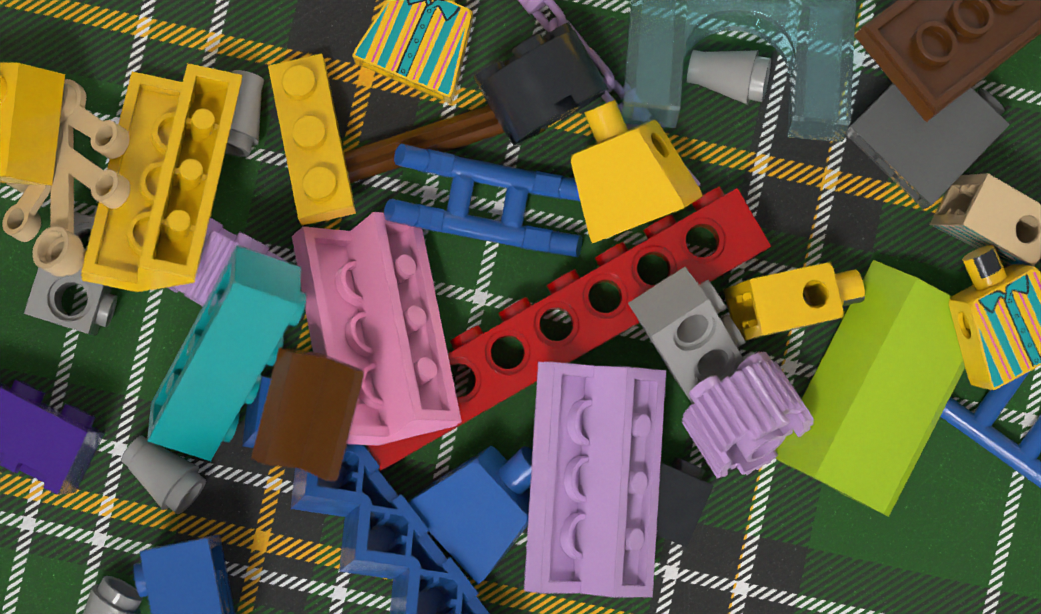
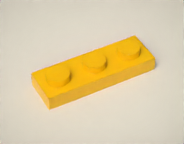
(311, 139)

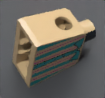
(992, 213)

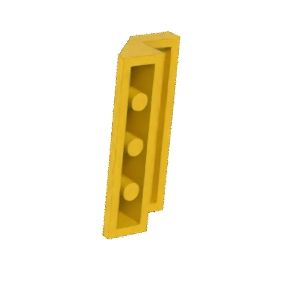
(173, 177)

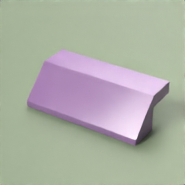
(595, 480)

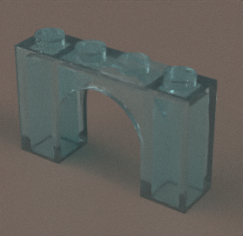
(808, 34)

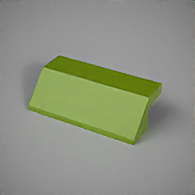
(879, 390)

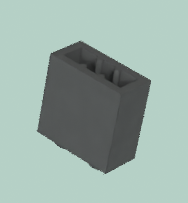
(929, 155)

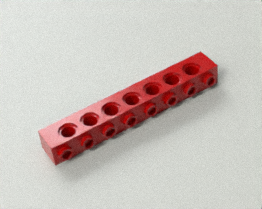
(737, 241)

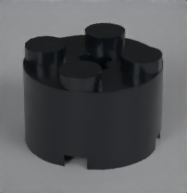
(541, 83)

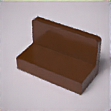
(308, 413)

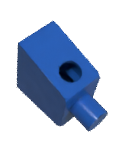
(479, 508)

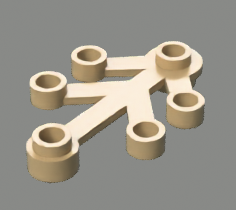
(57, 247)

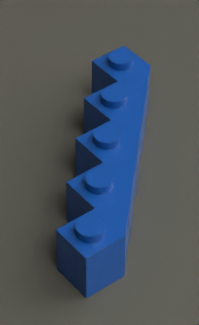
(380, 530)

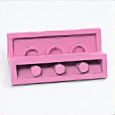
(379, 312)

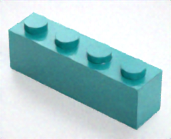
(226, 353)

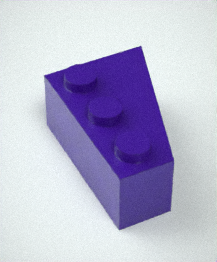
(43, 440)

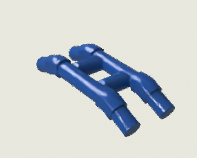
(456, 218)

